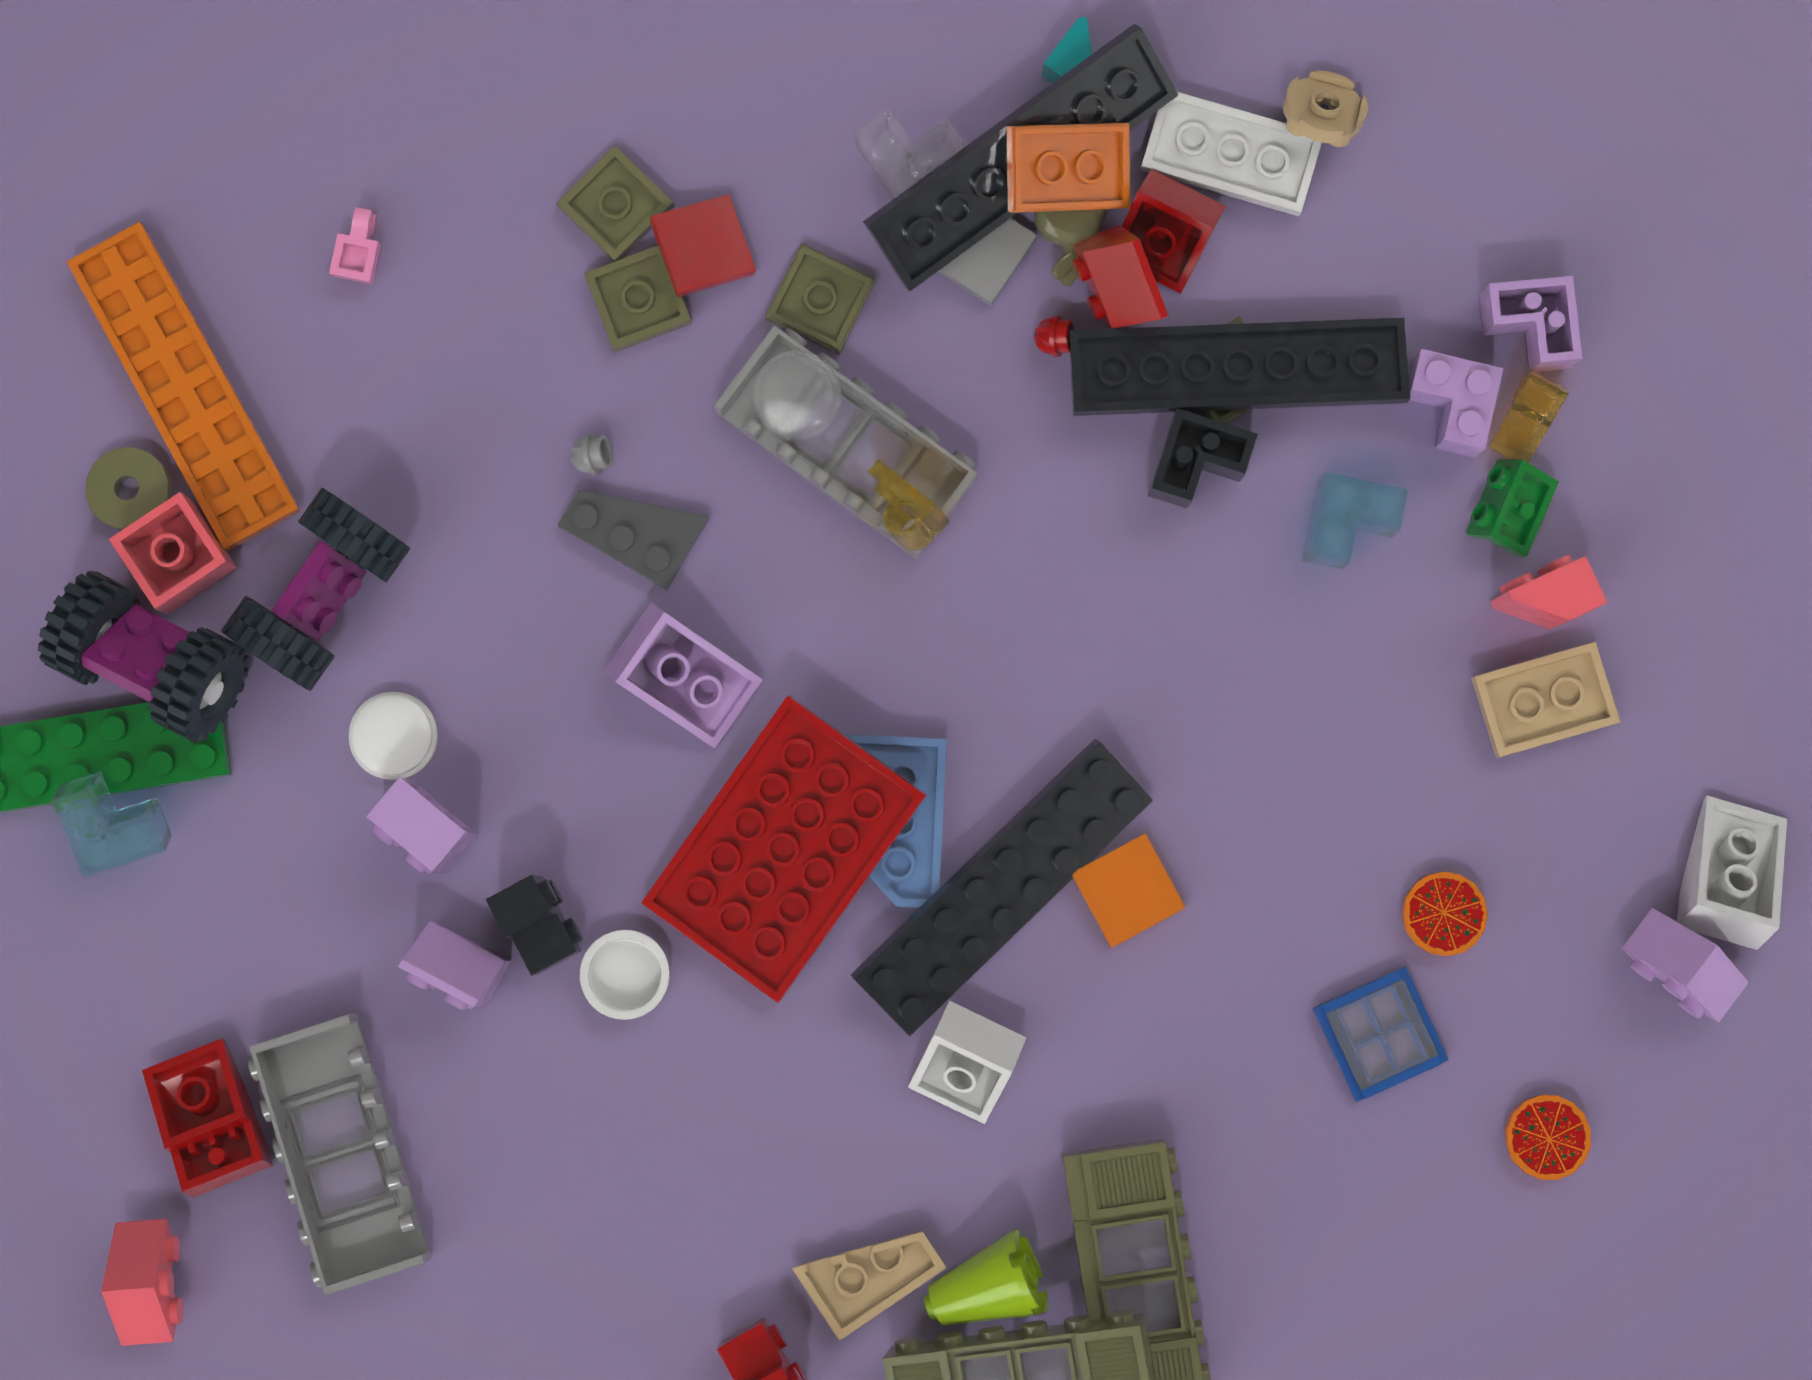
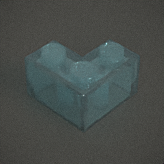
(1349, 506)
(107, 836)

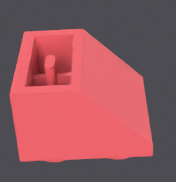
(1555, 597)

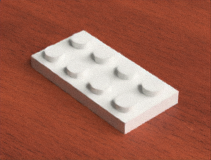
(1231, 153)

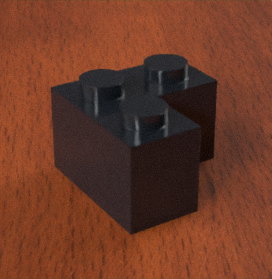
(1198, 445)
(534, 922)

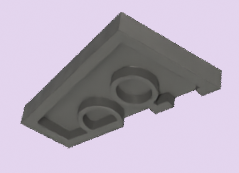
(634, 533)

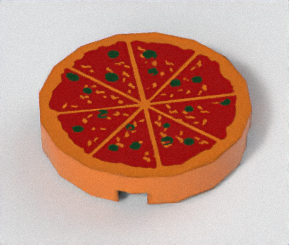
(1444, 913)
(1547, 1137)

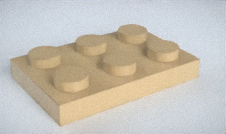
(1545, 699)

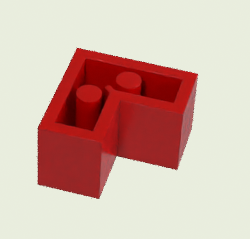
(758, 1354)

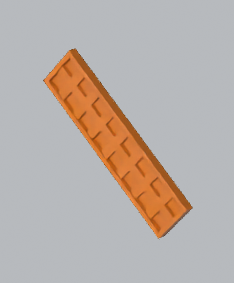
(183, 386)

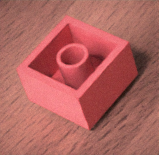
(173, 553)

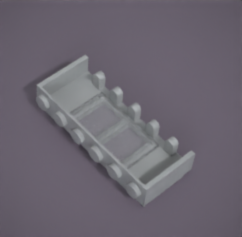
(852, 444)
(339, 1154)

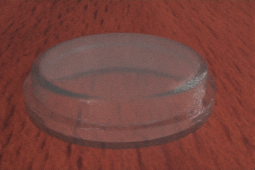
(797, 395)

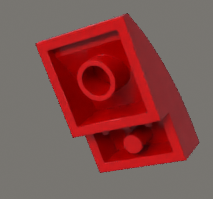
(206, 1118)

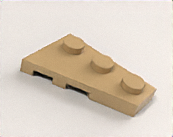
(868, 1279)

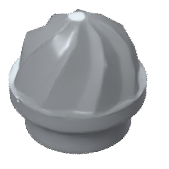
(592, 454)

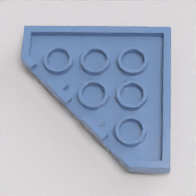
(913, 862)

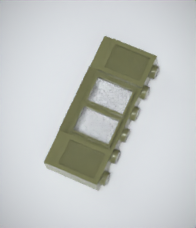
(1134, 1248)
(1068, 1351)

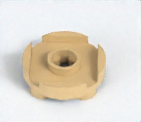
(1330, 126)

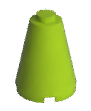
(990, 1285)

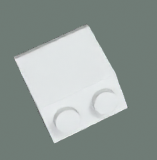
(967, 1062)

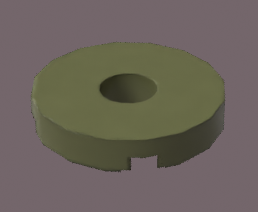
(111, 471)

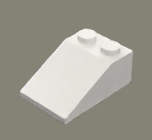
(1734, 874)

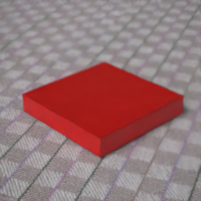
(702, 245)

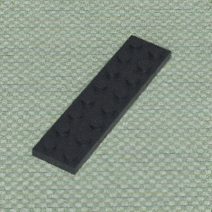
(970, 190)
(1239, 366)
(1002, 887)

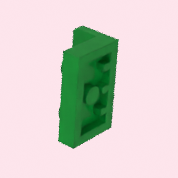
(1512, 506)

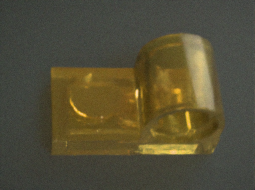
(1529, 416)
(904, 505)

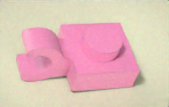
(355, 254)

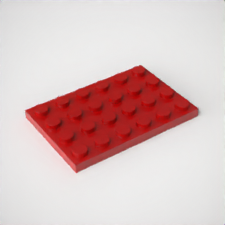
(783, 848)

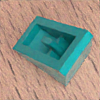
(1069, 52)

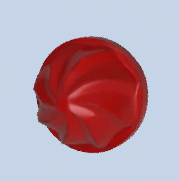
(1053, 335)

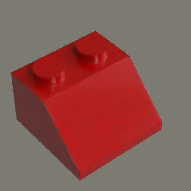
(1172, 227)
(1118, 278)

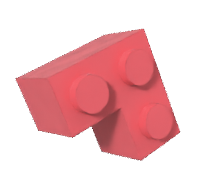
(141, 1282)

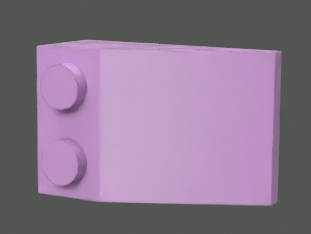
(682, 675)

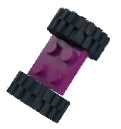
(316, 591)
(181, 673)

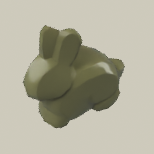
(1065, 230)

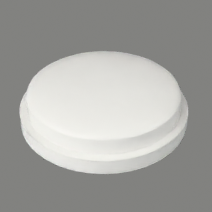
(393, 735)
(624, 974)

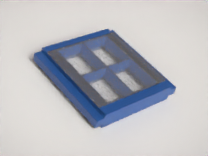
(1380, 1034)

